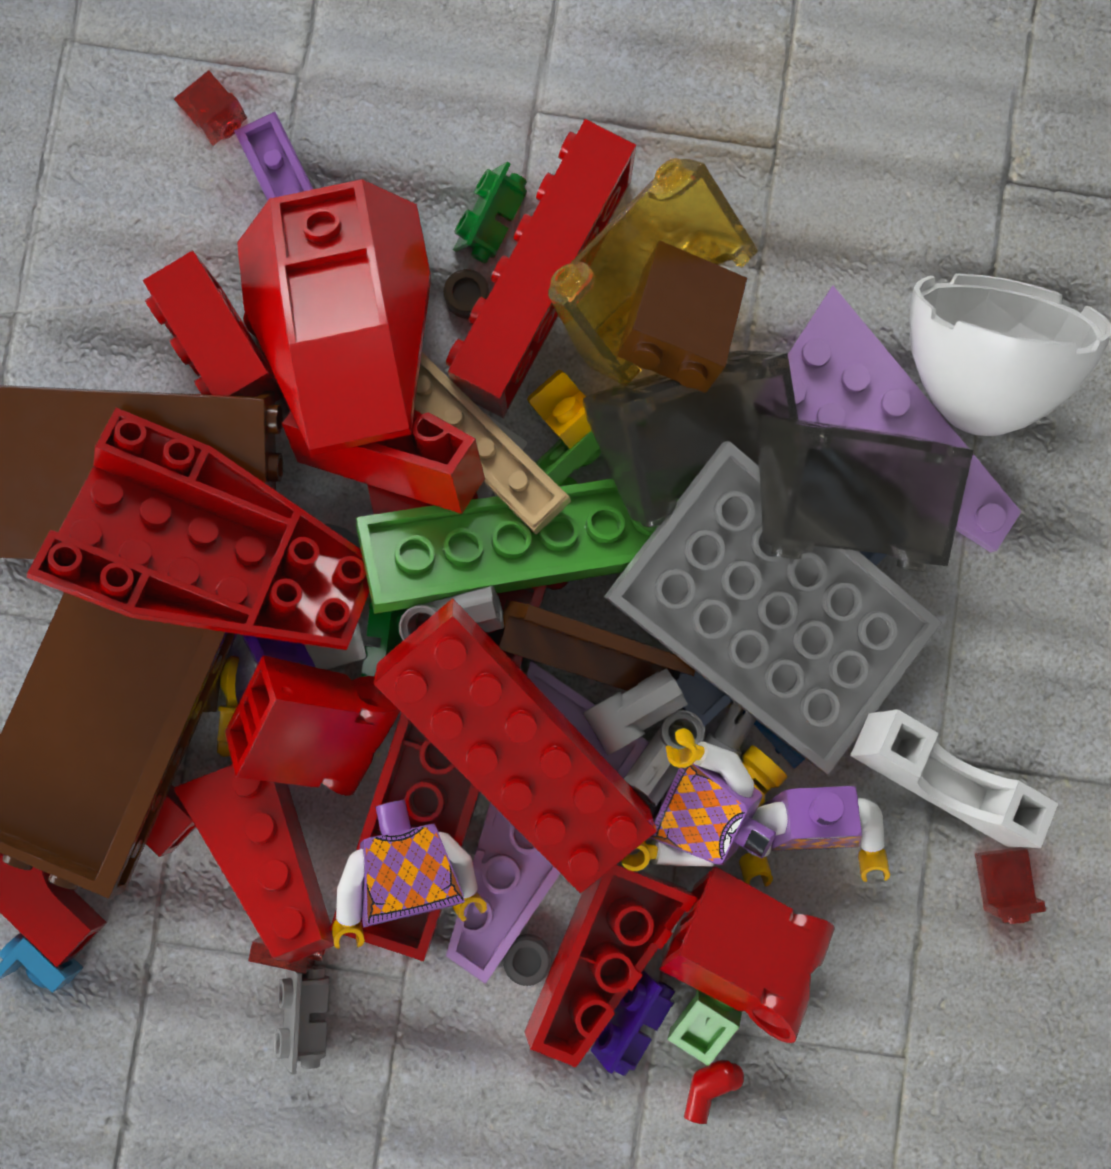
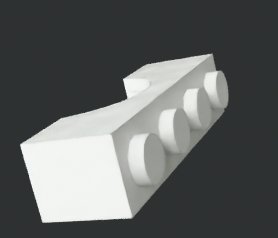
(990, 803)

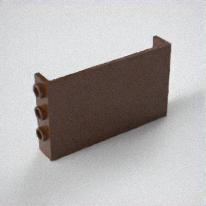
(53, 434)
(100, 741)

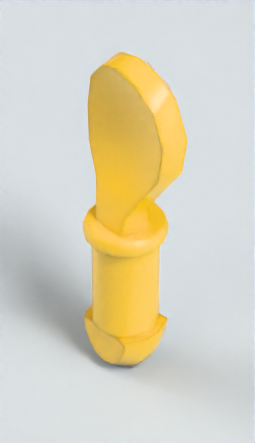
(227, 683)

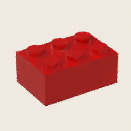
(208, 330)

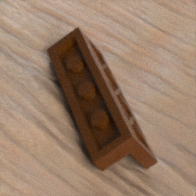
(581, 647)

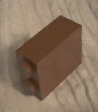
(682, 317)

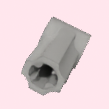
(481, 605)
(625, 716)
(652, 771)

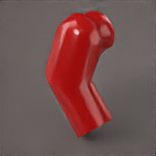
(710, 1083)

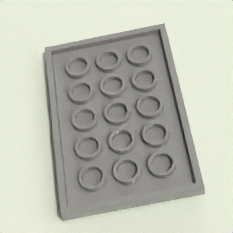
(785, 638)

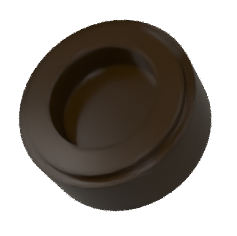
(463, 291)

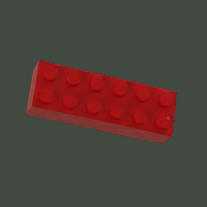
(518, 313)
(514, 746)

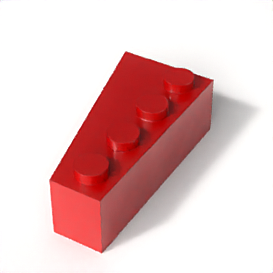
(430, 465)
(264, 858)
(601, 957)

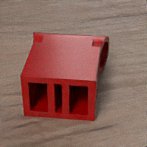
(308, 726)
(749, 952)

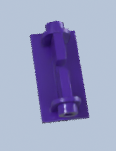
(621, 1041)

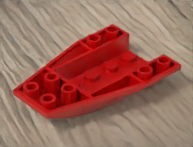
(340, 309)
(200, 544)

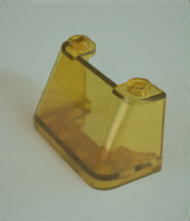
(600, 284)

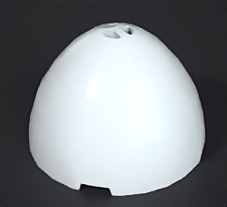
(1000, 350)

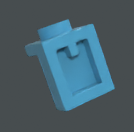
(39, 968)

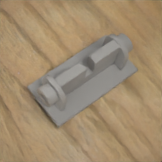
(299, 1037)

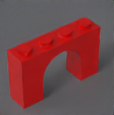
(57, 917)

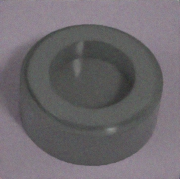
(527, 960)

